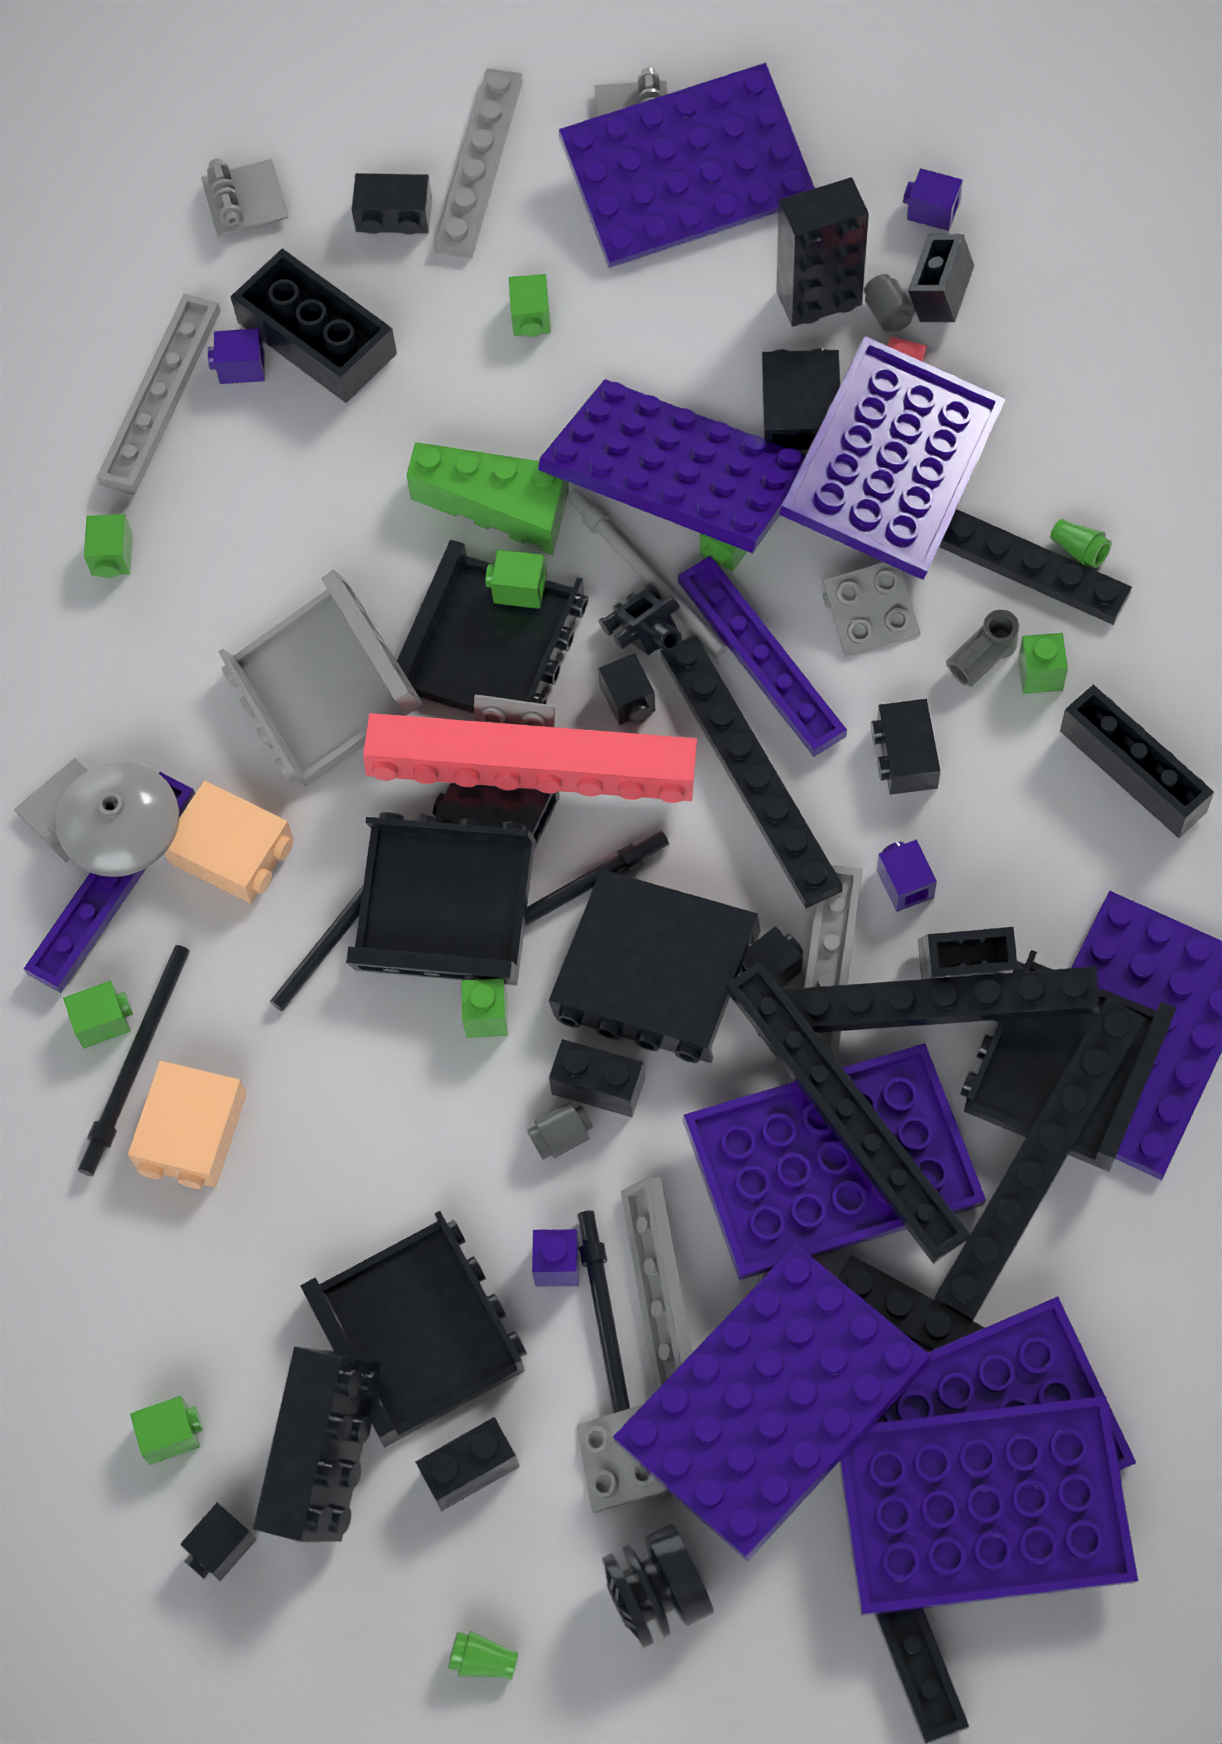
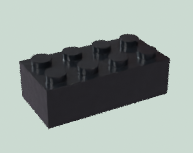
(821, 251)
(314, 325)
(317, 1446)

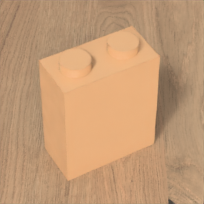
(229, 842)
(187, 1125)

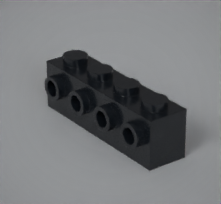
(1136, 761)

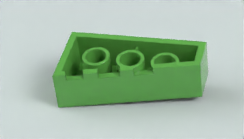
(491, 491)

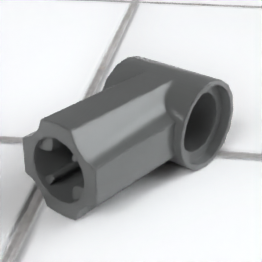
(984, 649)

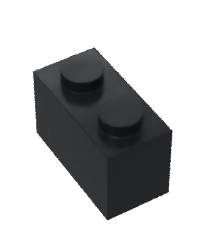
(391, 203)
(941, 278)
(907, 746)
(597, 1078)
(467, 1464)

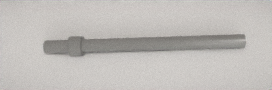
(599, 522)

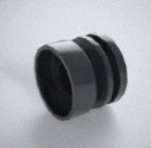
(657, 1585)

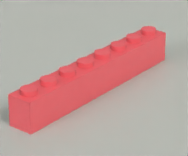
(530, 757)

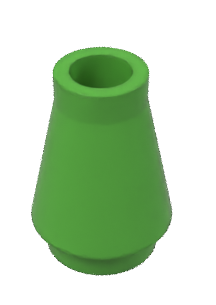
(1083, 543)
(480, 1657)

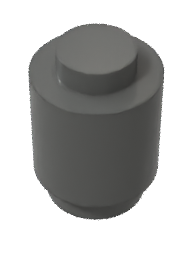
(888, 303)
(560, 1130)

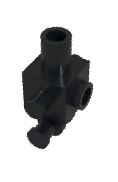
(644, 622)

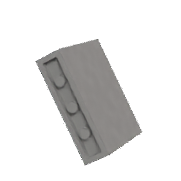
(319, 681)

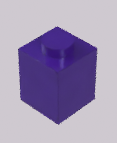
(933, 199)
(237, 356)
(906, 874)
(555, 1257)

